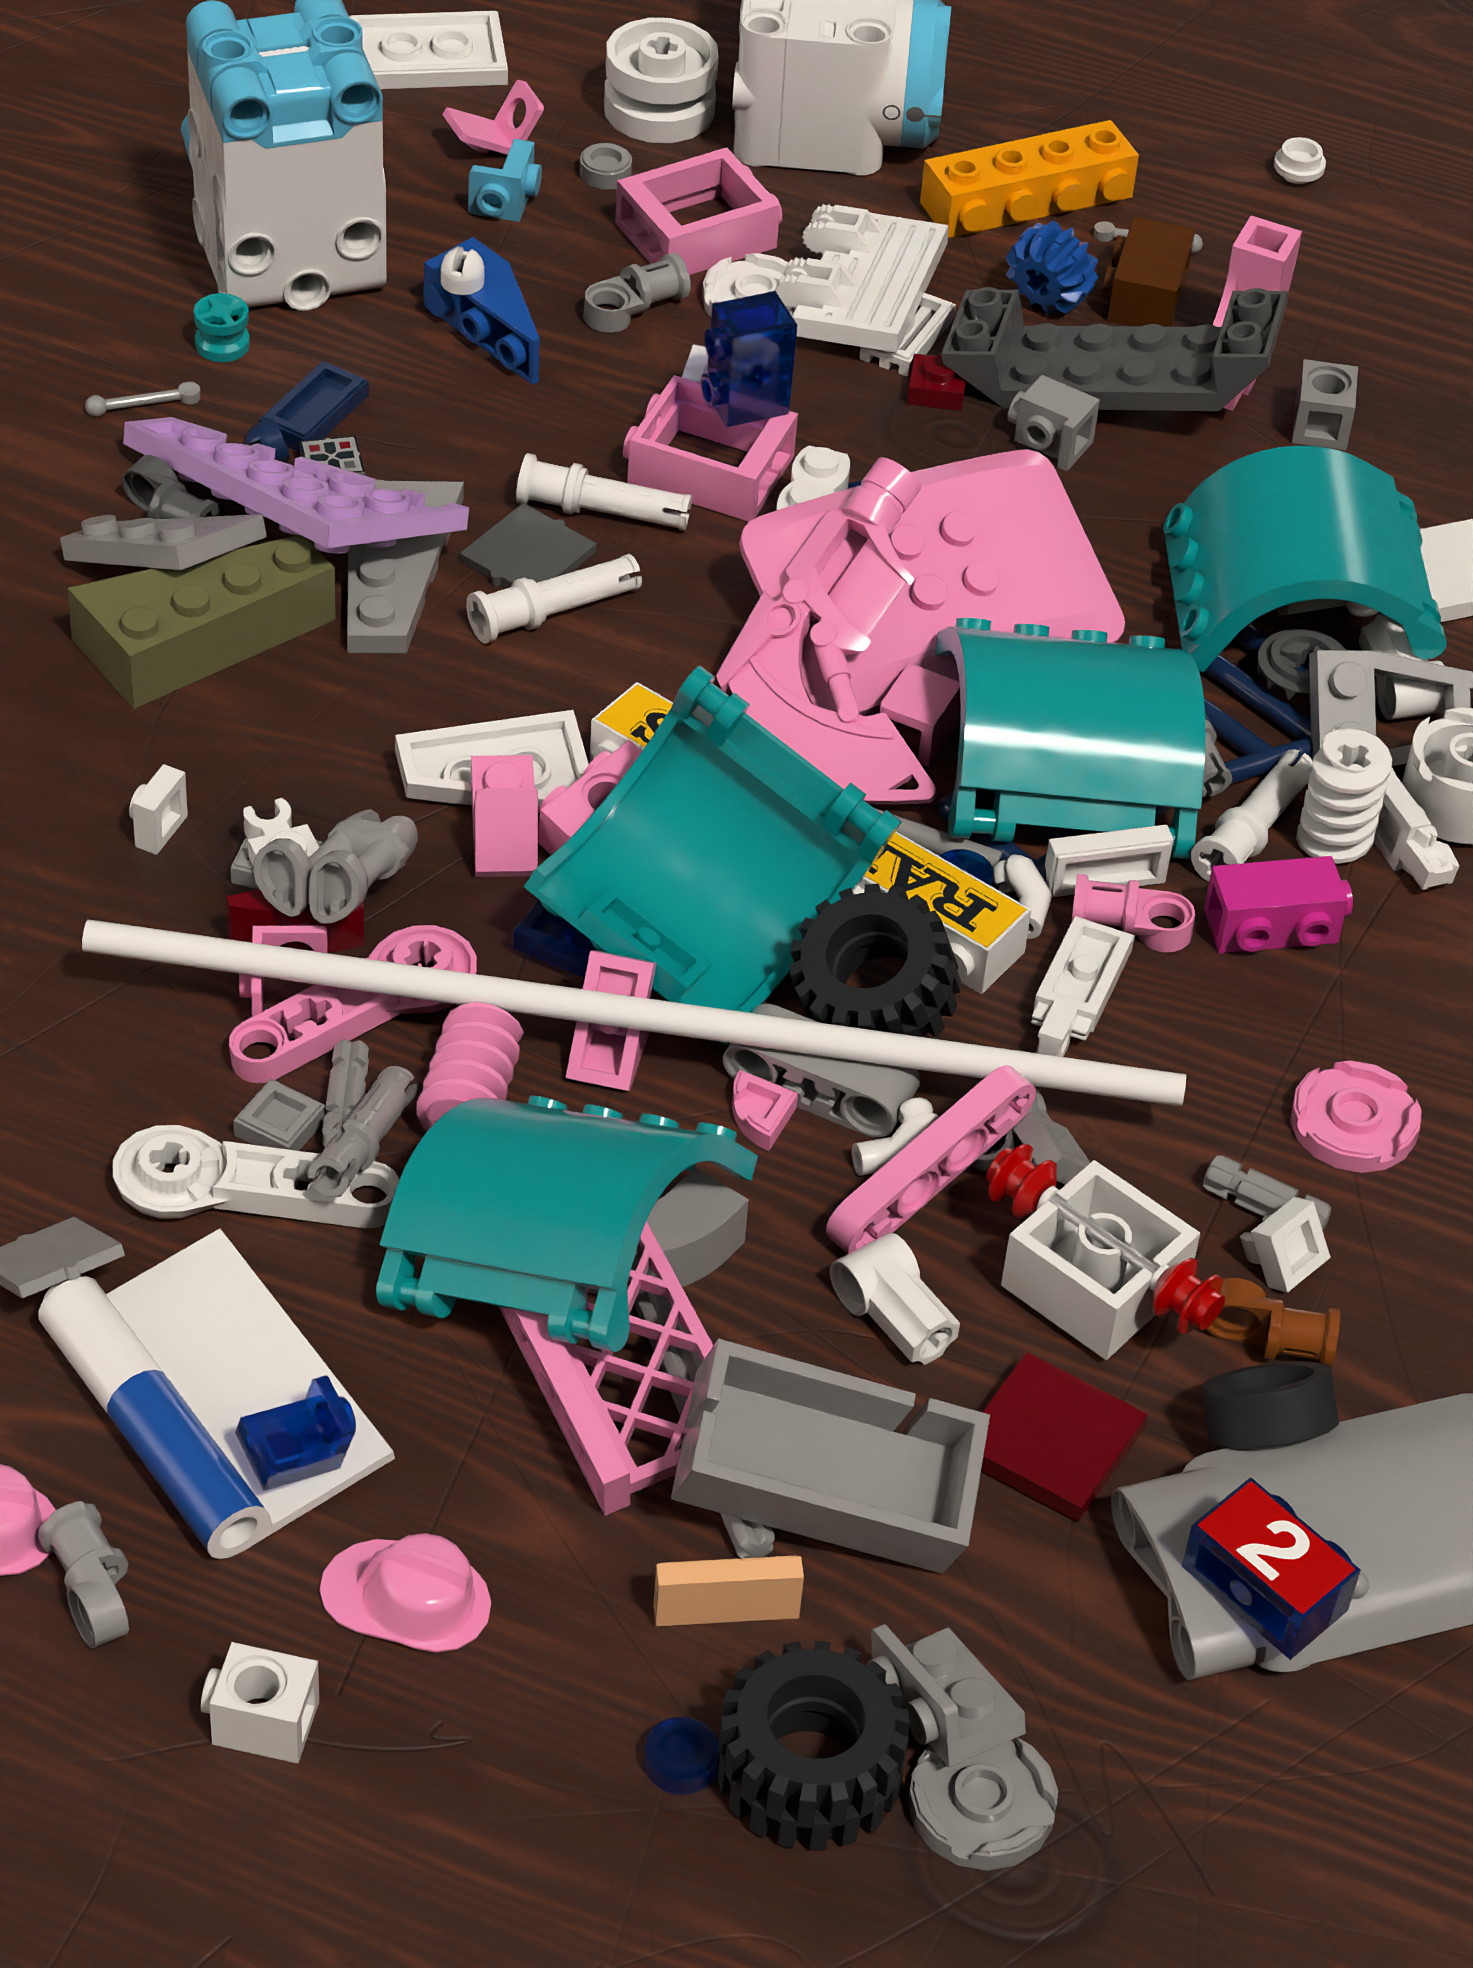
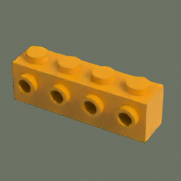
(1029, 178)

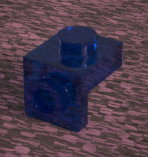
(298, 1437)

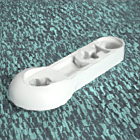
(237, 1179)

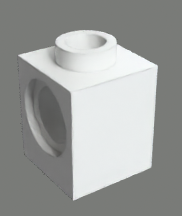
(269, 1728)

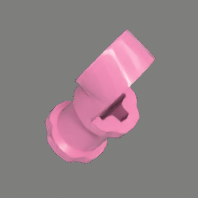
(1133, 909)

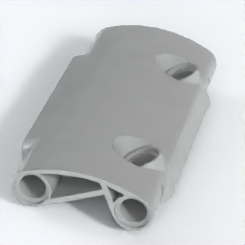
(1377, 1485)

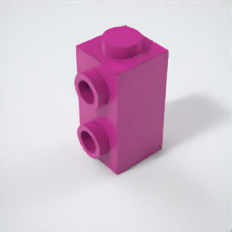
(1276, 904)

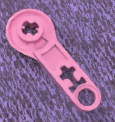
(346, 1011)

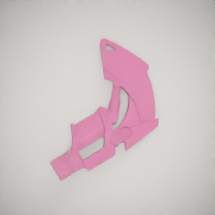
(768, 651)

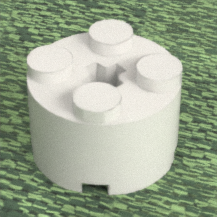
(1442, 773)

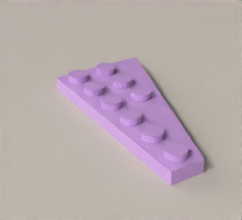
(304, 498)

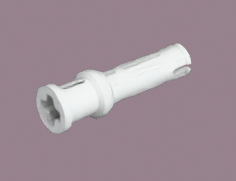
(576, 489)
(530, 602)
(1244, 829)

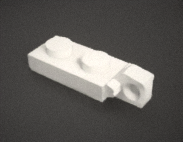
(1410, 841)
(1079, 984)

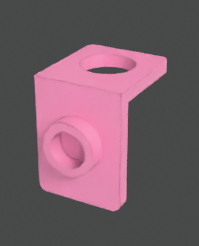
(497, 134)
(314, 936)

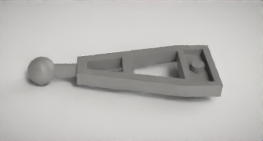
(1345, 690)

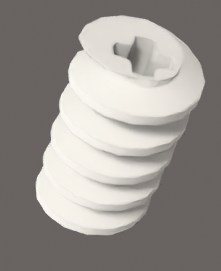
(1344, 795)

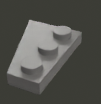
(160, 542)

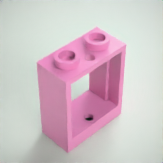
(648, 197)
(712, 484)

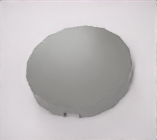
(985, 1808)

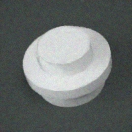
(1300, 160)

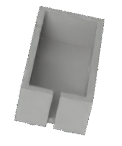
(823, 1460)

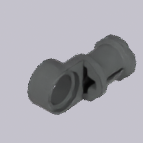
(158, 492)

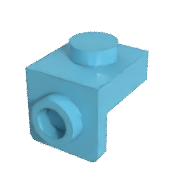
(506, 190)

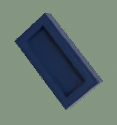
(317, 404)

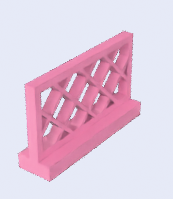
(574, 1394)

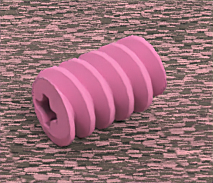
(471, 1060)

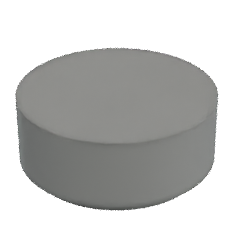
(604, 165)

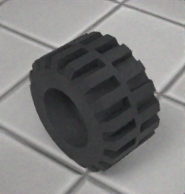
(867, 929)
(803, 1794)

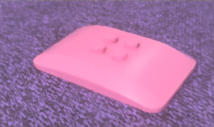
(981, 543)

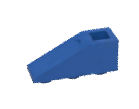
(493, 316)

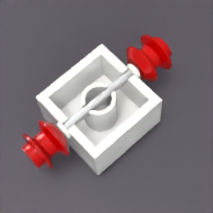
(1098, 1253)

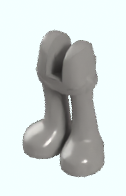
(339, 871)

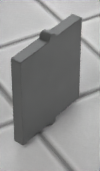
(527, 547)

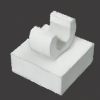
(1287, 1244)

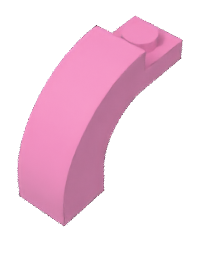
(1262, 259)

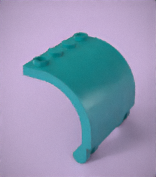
(1294, 531)
(1075, 732)
(712, 854)
(536, 1208)

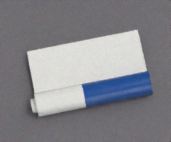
(179, 1366)

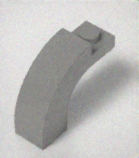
(697, 1226)

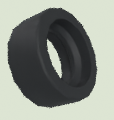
(1270, 1405)

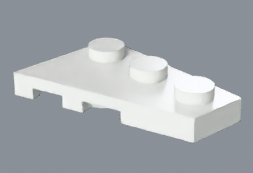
(438, 761)

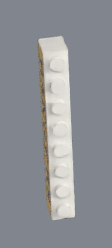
(981, 923)

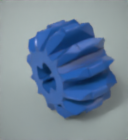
(1052, 267)

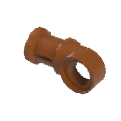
(1275, 1326)

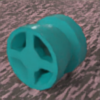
(221, 327)

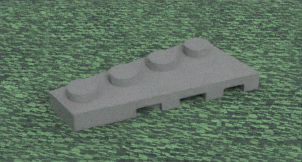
(391, 582)

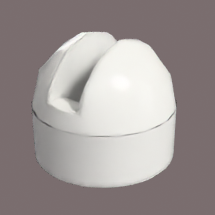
(472, 275)

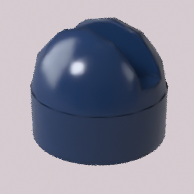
(268, 434)

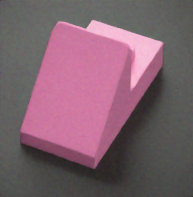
(504, 816)
(604, 1052)

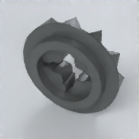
(1285, 652)

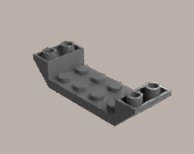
(1117, 364)

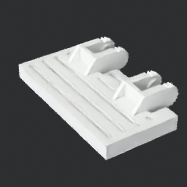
(866, 278)

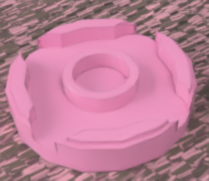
(1355, 1117)

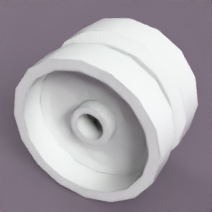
(660, 80)

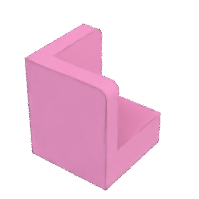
(927, 704)

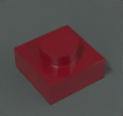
(935, 384)

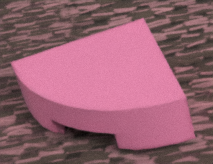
(761, 1108)

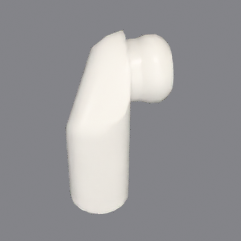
(1022, 876)
(872, 1155)

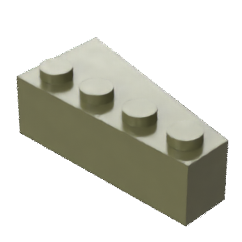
(179, 626)

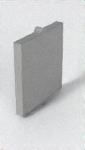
(54, 1256)

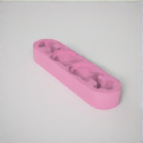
(932, 1159)

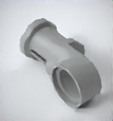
(635, 292)
(90, 1570)

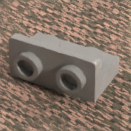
(948, 1694)

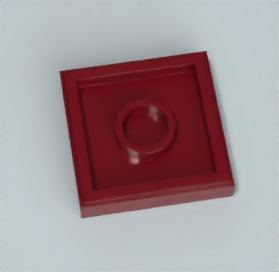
(1057, 1436)

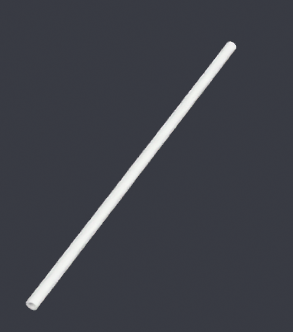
(630, 1012)

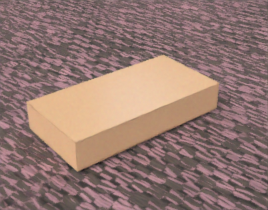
(728, 1590)

